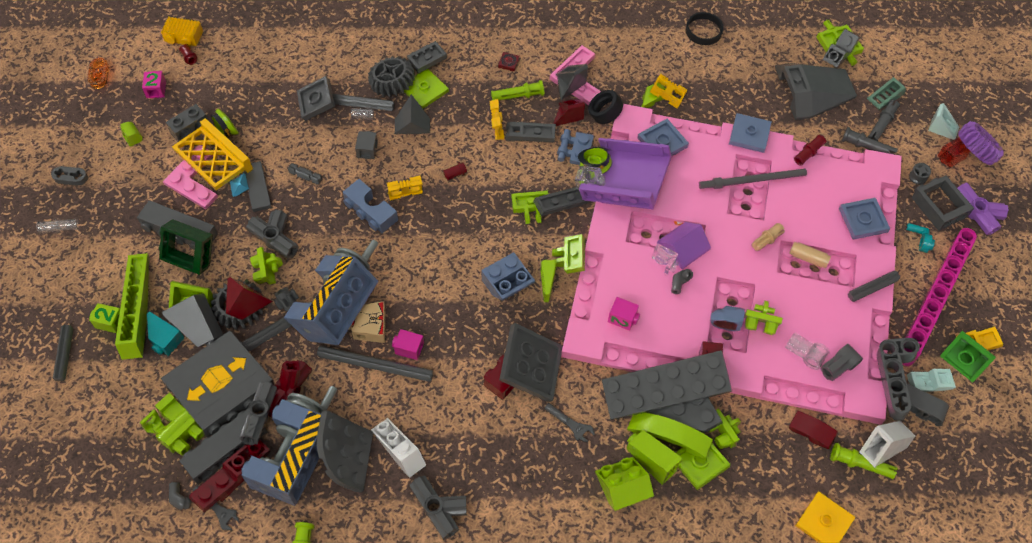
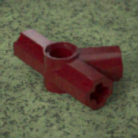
(290, 381)

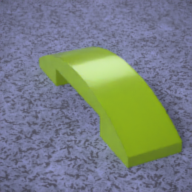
(673, 432)

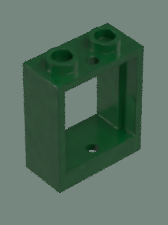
(202, 252)

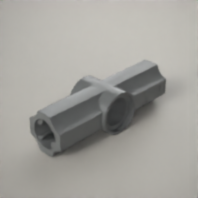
(255, 422)

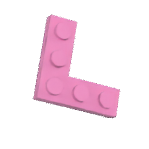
(580, 56)
(181, 181)

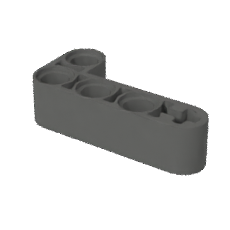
(897, 379)

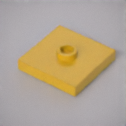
(825, 520)

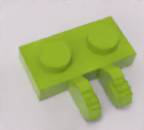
(524, 203)
(572, 254)

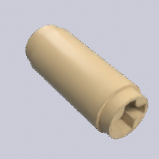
(810, 254)

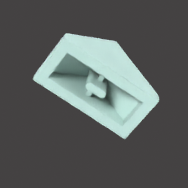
(944, 123)

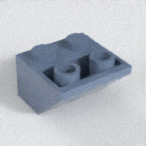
(506, 277)

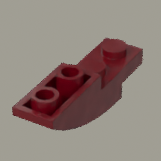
(227, 478)

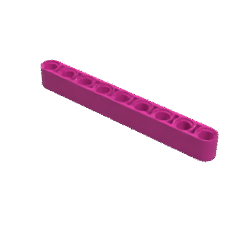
(949, 273)

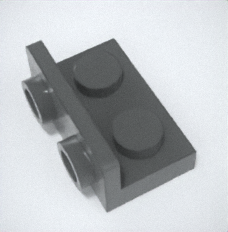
(427, 56)

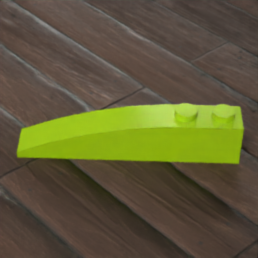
(133, 308)

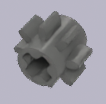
(285, 298)

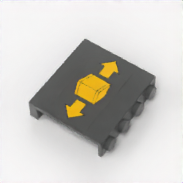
(217, 382)

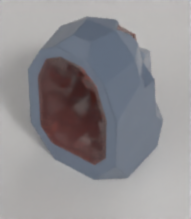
(728, 318)

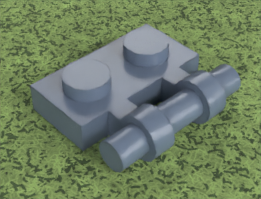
(580, 142)

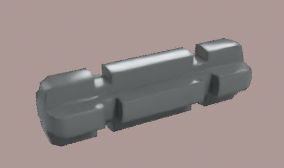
(305, 173)

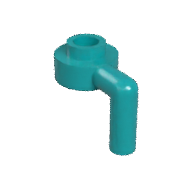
(926, 241)

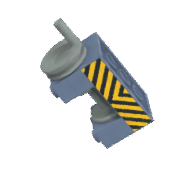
(340, 298)
(298, 455)

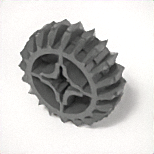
(391, 76)
(227, 320)

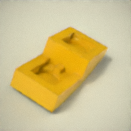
(987, 338)

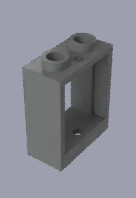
(939, 220)

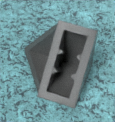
(571, 79)
(412, 119)

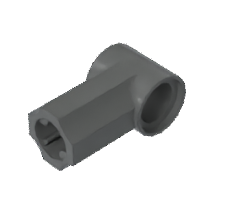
(845, 359)

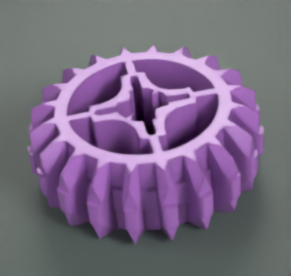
(980, 143)

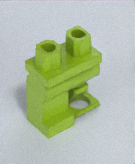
(178, 430)

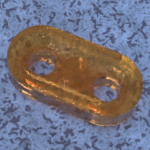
(98, 77)

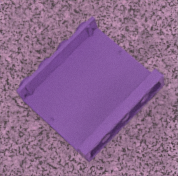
(633, 175)

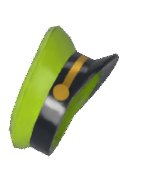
(223, 123)
(595, 157)

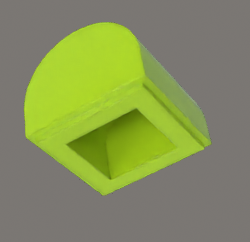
(130, 133)

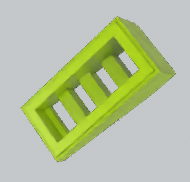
(548, 270)

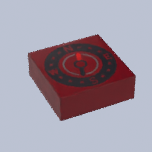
(508, 61)

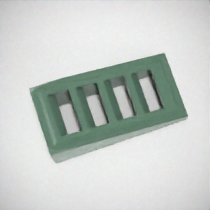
(892, 83)

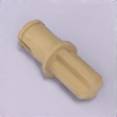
(768, 236)

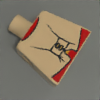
(370, 323)

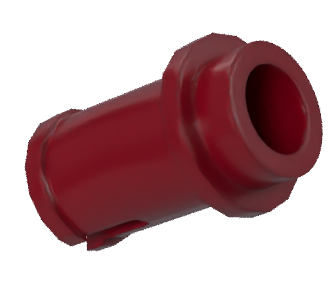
(189, 56)
(455, 171)

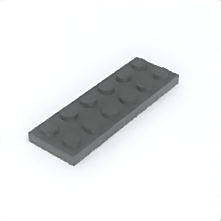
(667, 385)

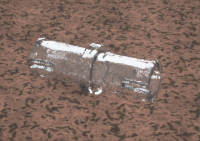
(57, 225)

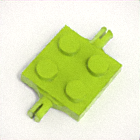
(831, 36)

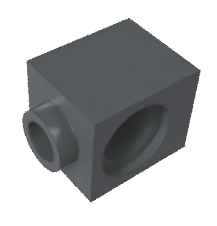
(366, 145)

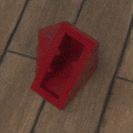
(570, 111)
(243, 300)

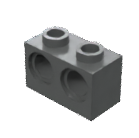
(186, 122)

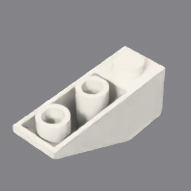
(399, 447)

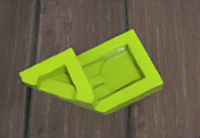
(650, 99)

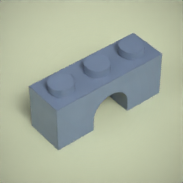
(379, 216)

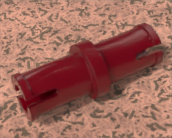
(810, 150)

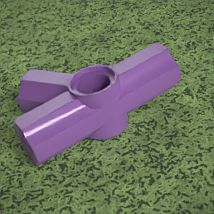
(984, 212)

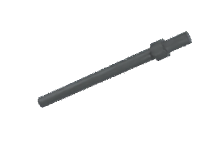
(718, 183)

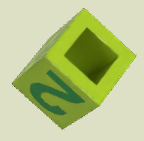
(105, 317)

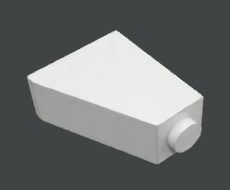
(886, 442)

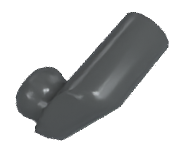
(679, 279)
(176, 499)

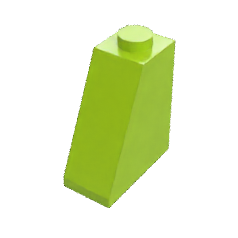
(653, 456)

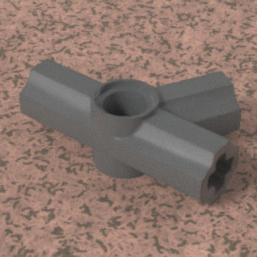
(272, 233)
(448, 507)

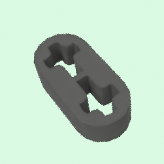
(70, 174)

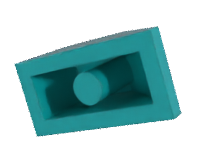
(162, 335)

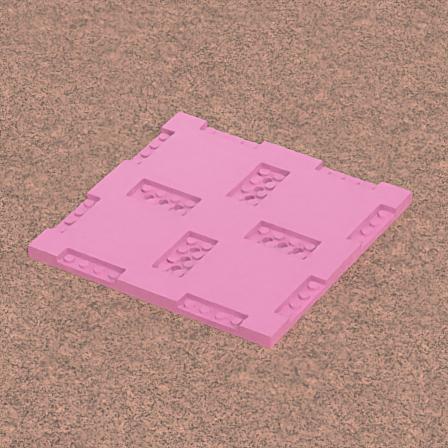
(808, 301)

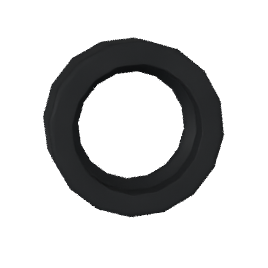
(611, 112)

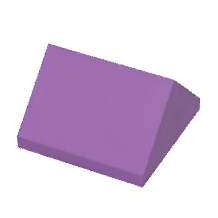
(687, 241)

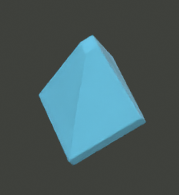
(239, 185)

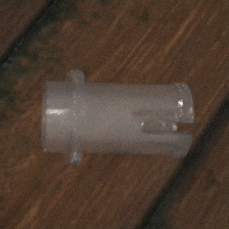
(367, 114)

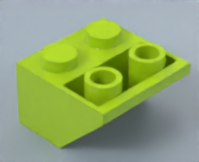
(625, 483)

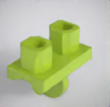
(268, 266)
(771, 322)
(728, 431)

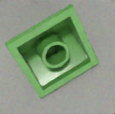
(967, 356)

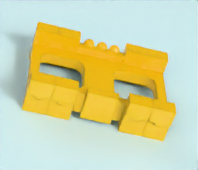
(667, 93)
(496, 119)
(414, 184)

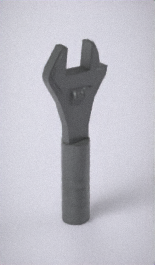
(577, 428)
(223, 514)

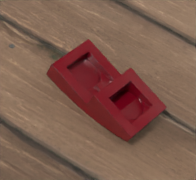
(814, 429)

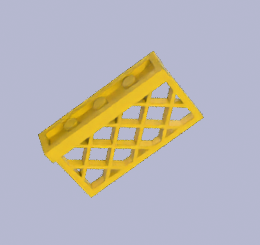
(223, 146)

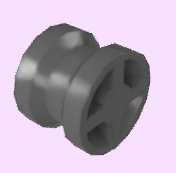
(924, 172)

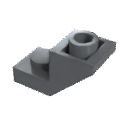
(842, 49)

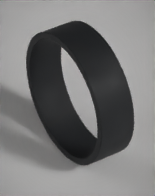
(704, 41)

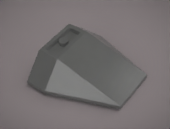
(815, 88)

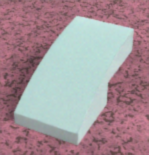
(935, 380)

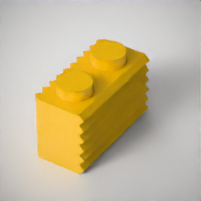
(182, 31)

